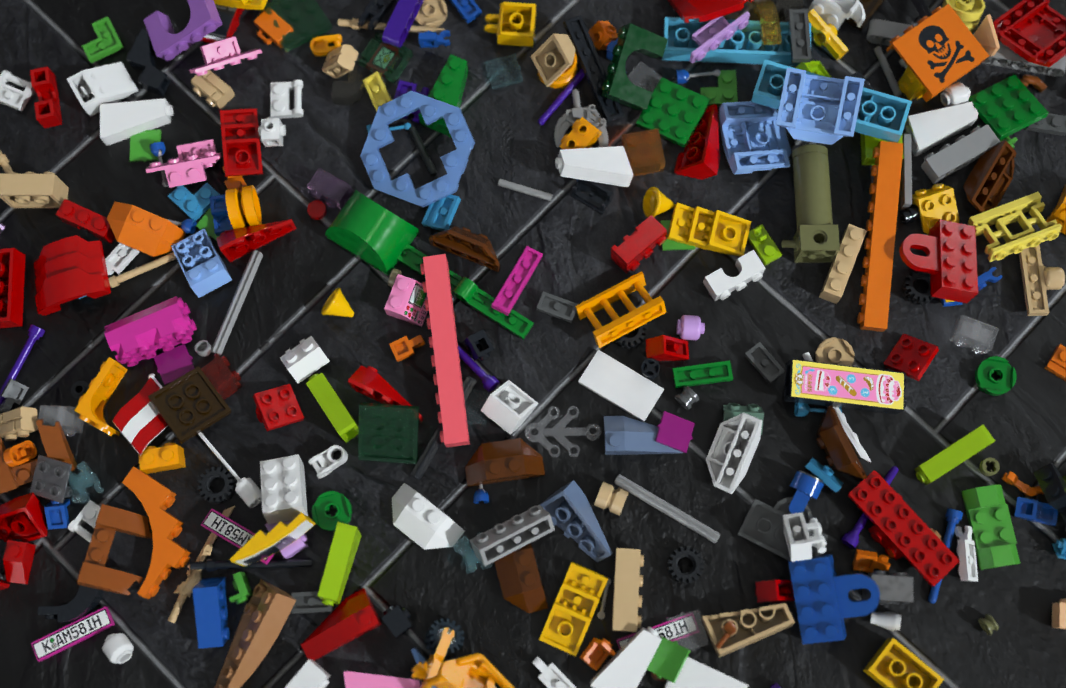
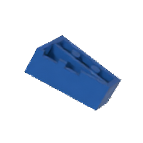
(211, 612)

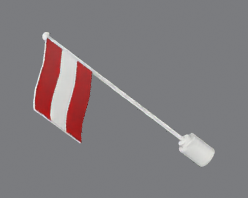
(142, 423)

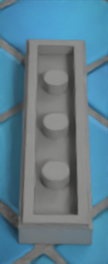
(906, 174)

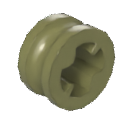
(982, 467)
(988, 624)

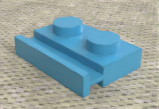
(441, 213)

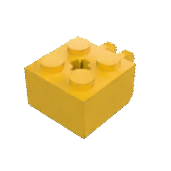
(515, 24)

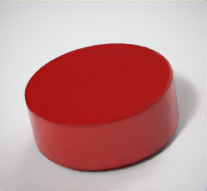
(317, 209)

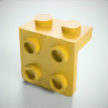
(911, 85)
(936, 204)

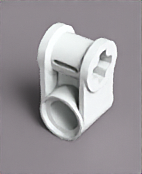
(327, 461)

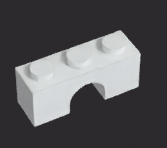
(749, 268)

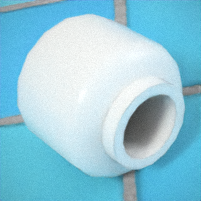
(955, 95)
(118, 648)

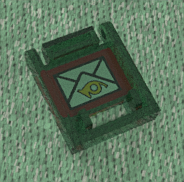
(382, 58)

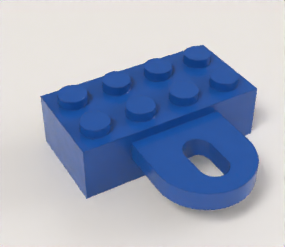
(824, 598)

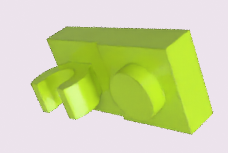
(764, 245)

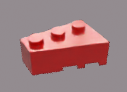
(639, 244)

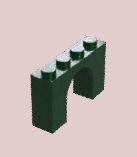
(617, 85)

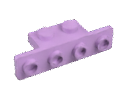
(714, 32)

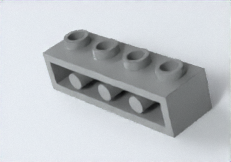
(959, 154)
(512, 534)

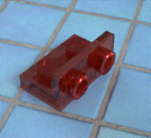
(221, 376)

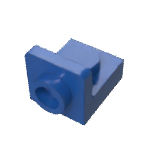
(57, 514)

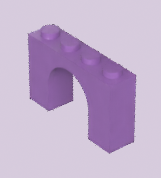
(167, 44)

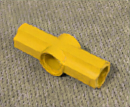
(826, 35)

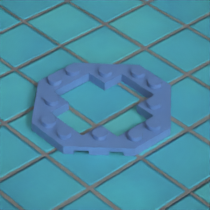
(380, 136)

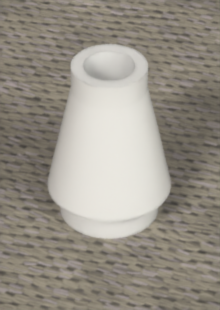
(887, 620)

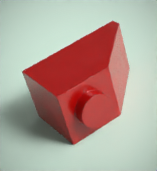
(667, 348)
(18, 561)
(774, 591)

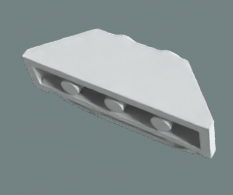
(733, 450)
(423, 520)

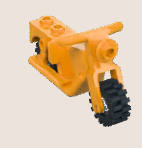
(463, 672)

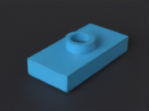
(825, 474)

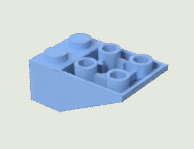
(201, 263)

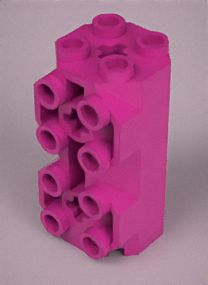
(149, 330)

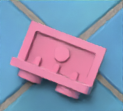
(197, 148)

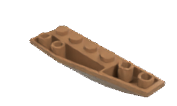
(255, 633)

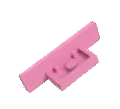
(222, 53)
(184, 171)

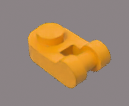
(320, 45)

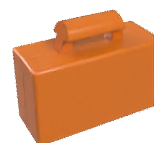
(265, 25)

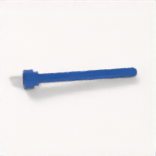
(953, 518)

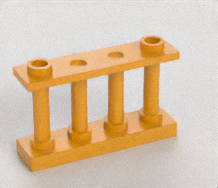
(627, 322)

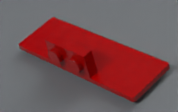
(902, 529)

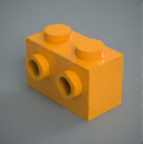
(581, 136)
(162, 458)

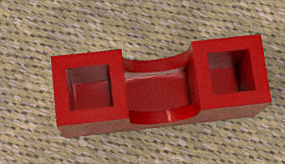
(48, 108)
(84, 218)

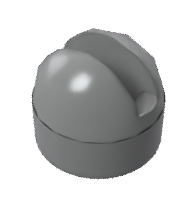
(203, 348)

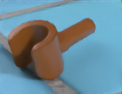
(730, 629)

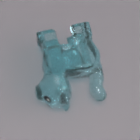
(83, 480)
(469, 558)

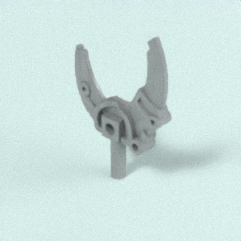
(588, 113)

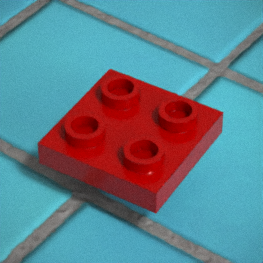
(911, 356)
(277, 407)

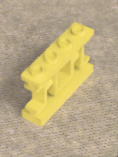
(1011, 213)

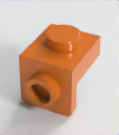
(597, 652)

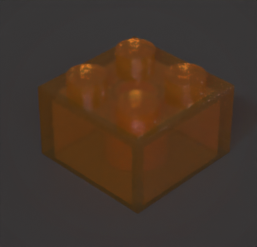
(644, 151)

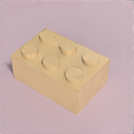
(32, 190)

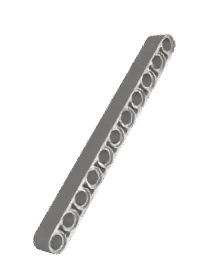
(883, 31)

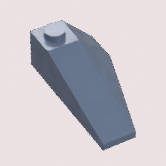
(632, 437)
(576, 518)

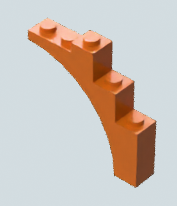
(164, 526)

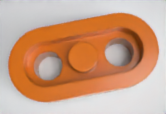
(20, 453)

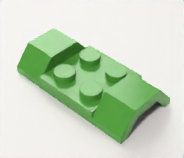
(991, 527)

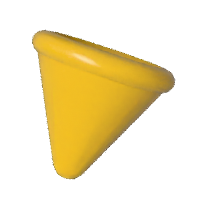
(656, 202)
(337, 305)

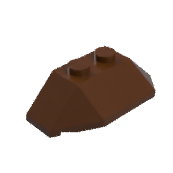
(990, 177)
(467, 246)
(837, 446)
(503, 462)
(521, 580)

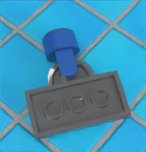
(765, 523)

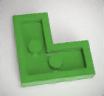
(107, 41)
(725, 91)

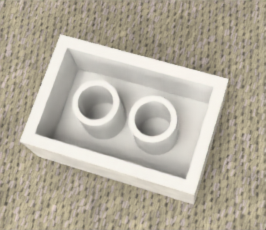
(283, 489)

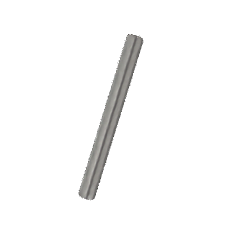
(237, 302)
(667, 508)

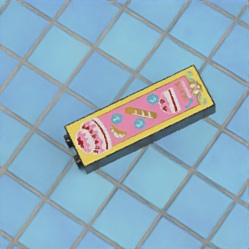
(844, 386)

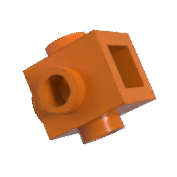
(602, 34)

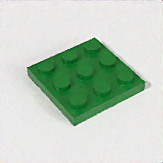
(1008, 107)
(674, 112)

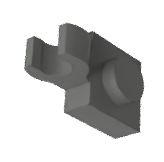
(12, 393)

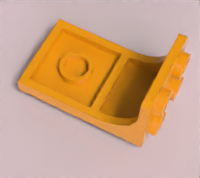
(100, 389)

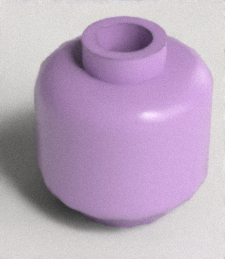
(690, 327)

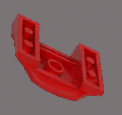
(69, 271)

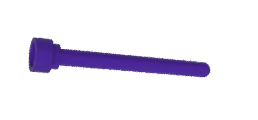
(562, 96)
(34, 334)
(490, 382)
(851, 538)

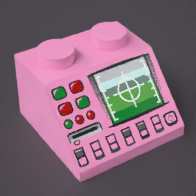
(407, 301)

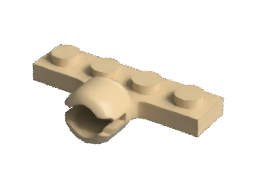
(1037, 280)

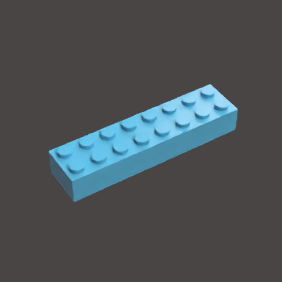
(741, 48)
(878, 113)

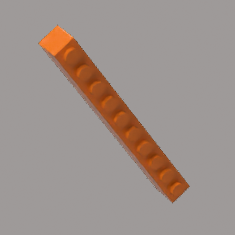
(881, 236)

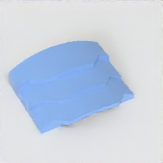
(819, 106)
(752, 137)

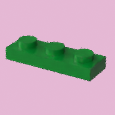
(702, 374)

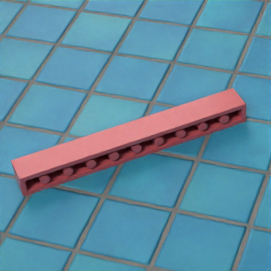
(446, 351)

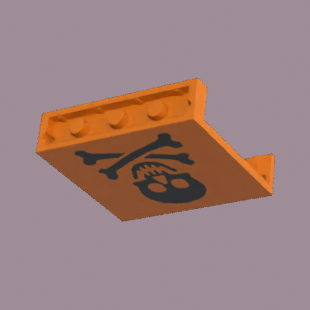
(939, 50)

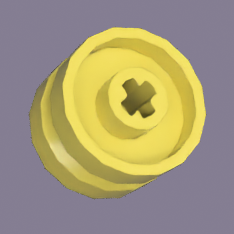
(968, 11)

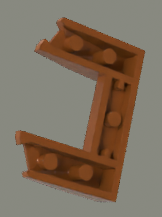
(55, 447)
(93, 570)

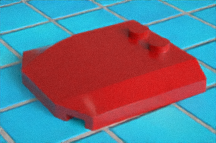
(706, 9)
(1033, 32)

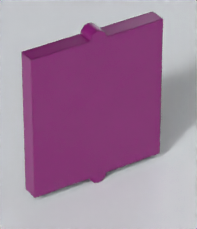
(174, 363)
(674, 432)

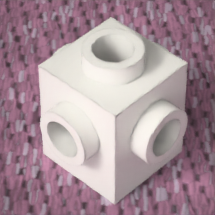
(272, 132)

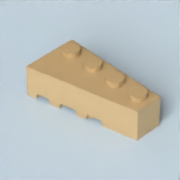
(751, 626)

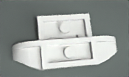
(837, 11)

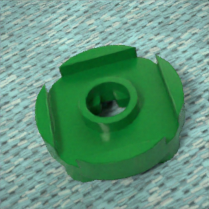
(1004, 370)
(323, 504)

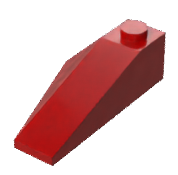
(702, 152)
(247, 239)
(374, 386)
(22, 519)
(347, 622)

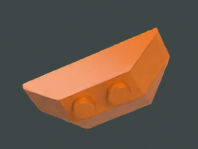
(143, 229)

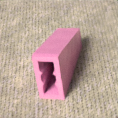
(366, 680)

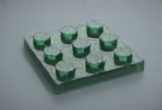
(303, 16)
(388, 433)

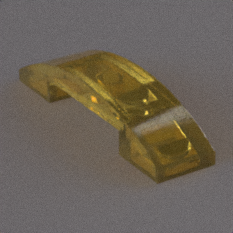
(769, 22)

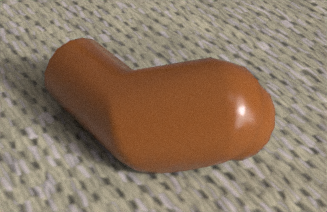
(1035, 81)

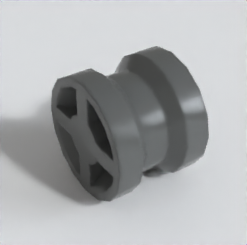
(687, 398)

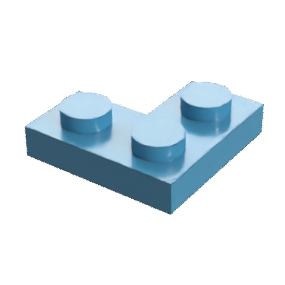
(191, 204)

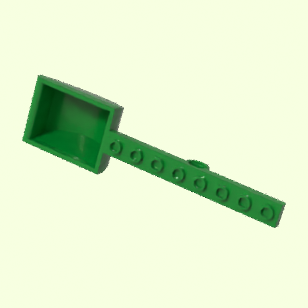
(385, 239)

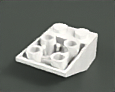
(102, 86)

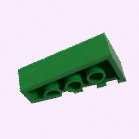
(448, 89)

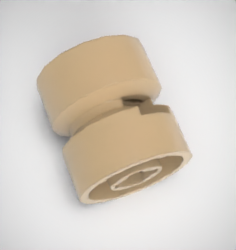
(611, 498)

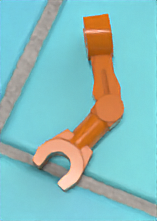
(1012, 479)

